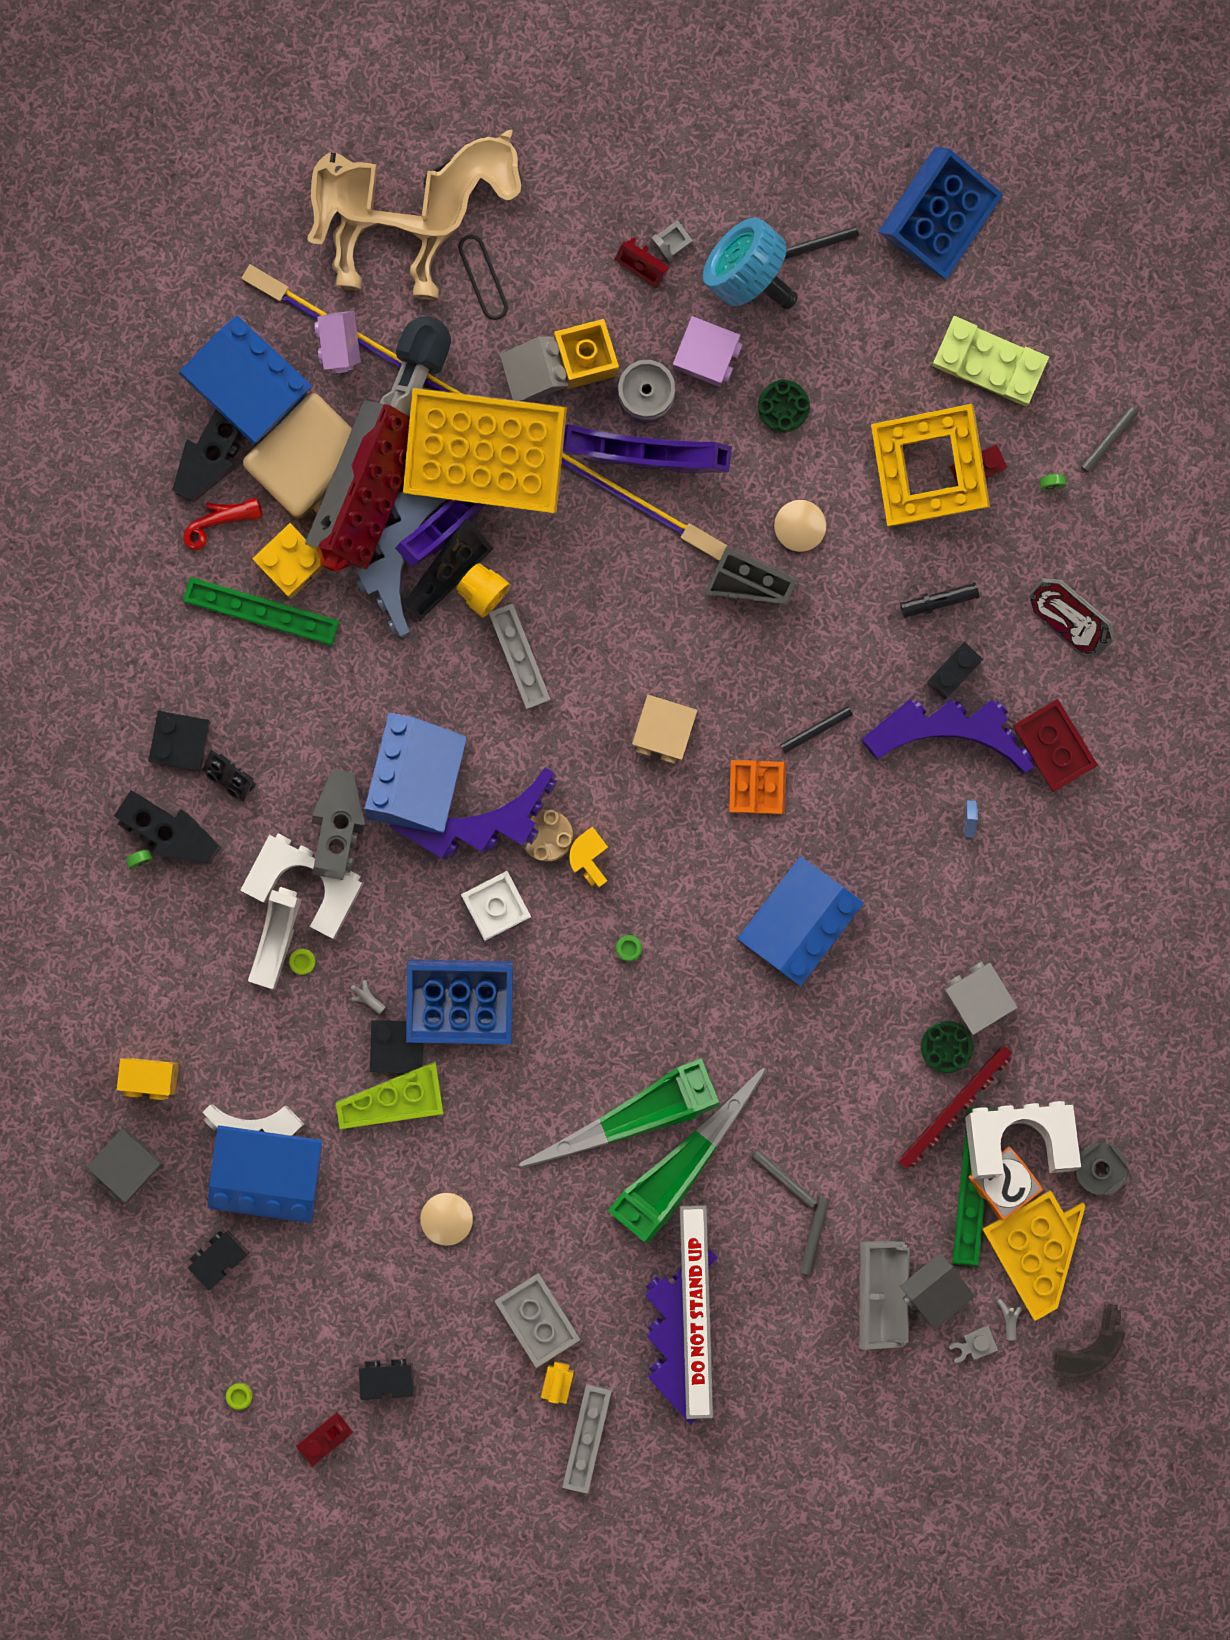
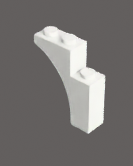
(275, 937)

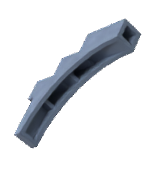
(386, 574)

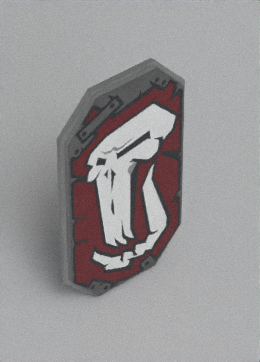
(1071, 617)

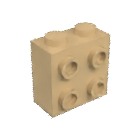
(664, 729)

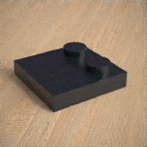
(179, 740)
(390, 1050)

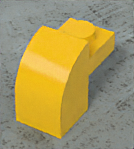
(583, 851)

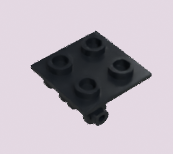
(220, 770)

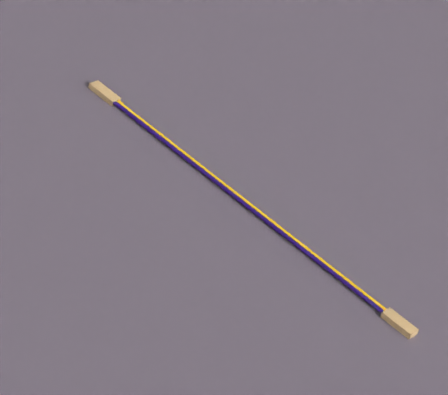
(691, 534)

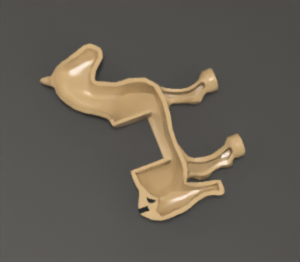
(444, 205)

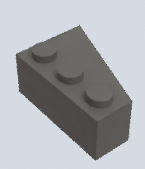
(750, 578)

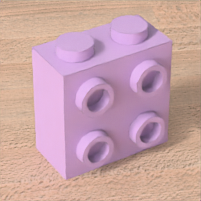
(338, 341)
(707, 352)

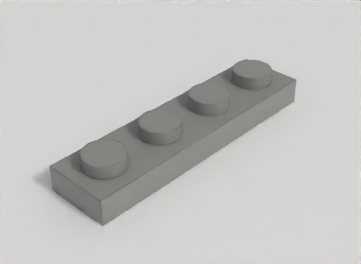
(519, 656)
(587, 1438)

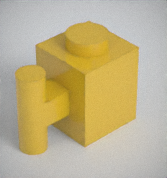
(557, 1383)

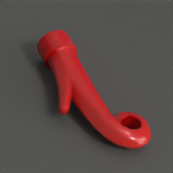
(224, 514)

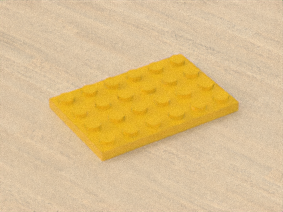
(484, 450)

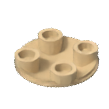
(800, 525)
(553, 838)
(446, 1219)

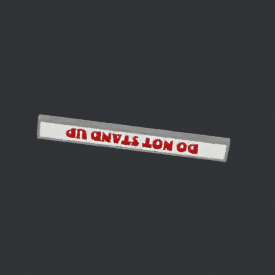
(696, 1312)

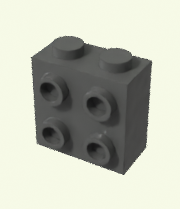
(124, 1166)
(936, 1292)

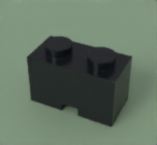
(955, 670)
(223, 1252)
(386, 1378)

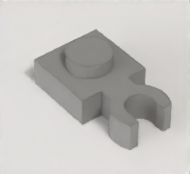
(978, 1343)

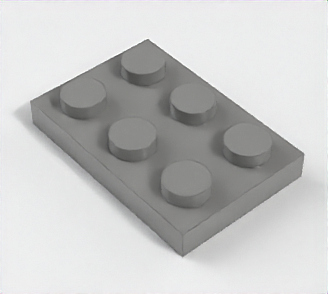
(537, 1320)

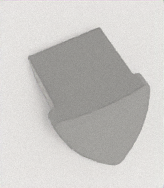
(671, 241)

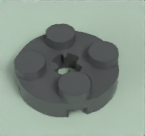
(1115, 1171)

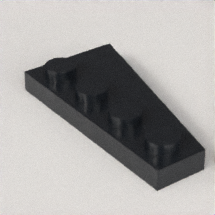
(457, 557)

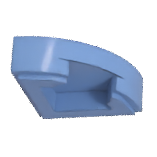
(971, 818)

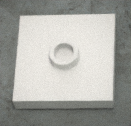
(496, 905)

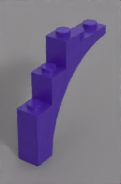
(645, 452)
(437, 530)
(983, 727)
(482, 830)
(668, 1338)

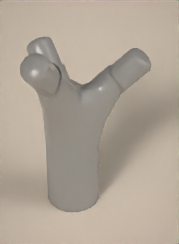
(366, 997)
(1010, 1319)

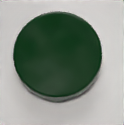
(783, 406)
(947, 1046)

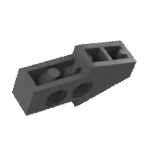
(337, 803)

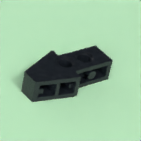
(198, 473)
(188, 839)

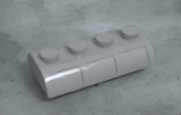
(881, 1302)

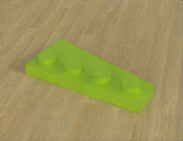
(398, 1099)

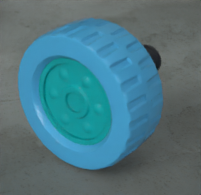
(747, 264)

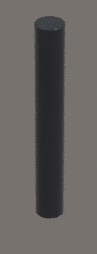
(821, 242)
(816, 729)

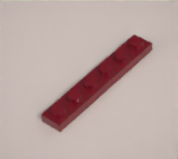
(964, 1099)

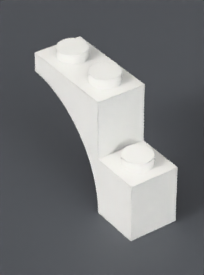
(281, 1122)

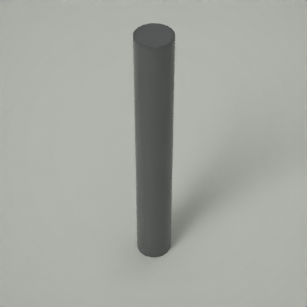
(1109, 439)
(783, 1178)
(814, 1235)

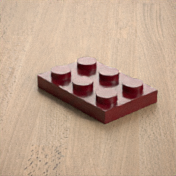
(1055, 745)

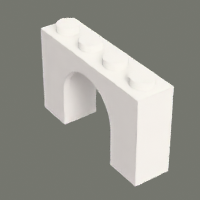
(280, 856)
(1052, 1122)

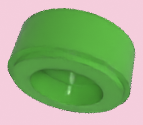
(1053, 482)
(139, 859)
(628, 948)

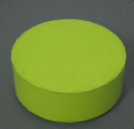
(302, 961)
(239, 1396)

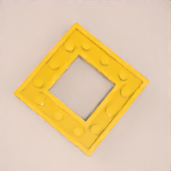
(972, 488)

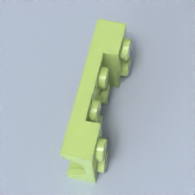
(990, 361)

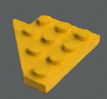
(1037, 1250)

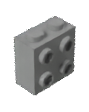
(534, 369)
(979, 997)

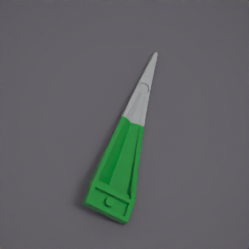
(667, 1102)
(658, 1193)

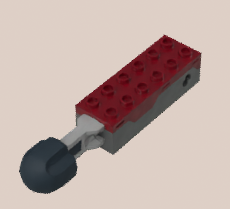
(375, 456)

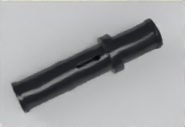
(928, 603)

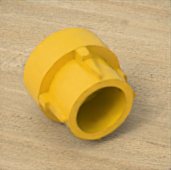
(482, 589)

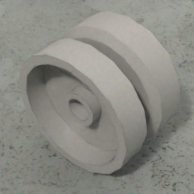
(640, 376)

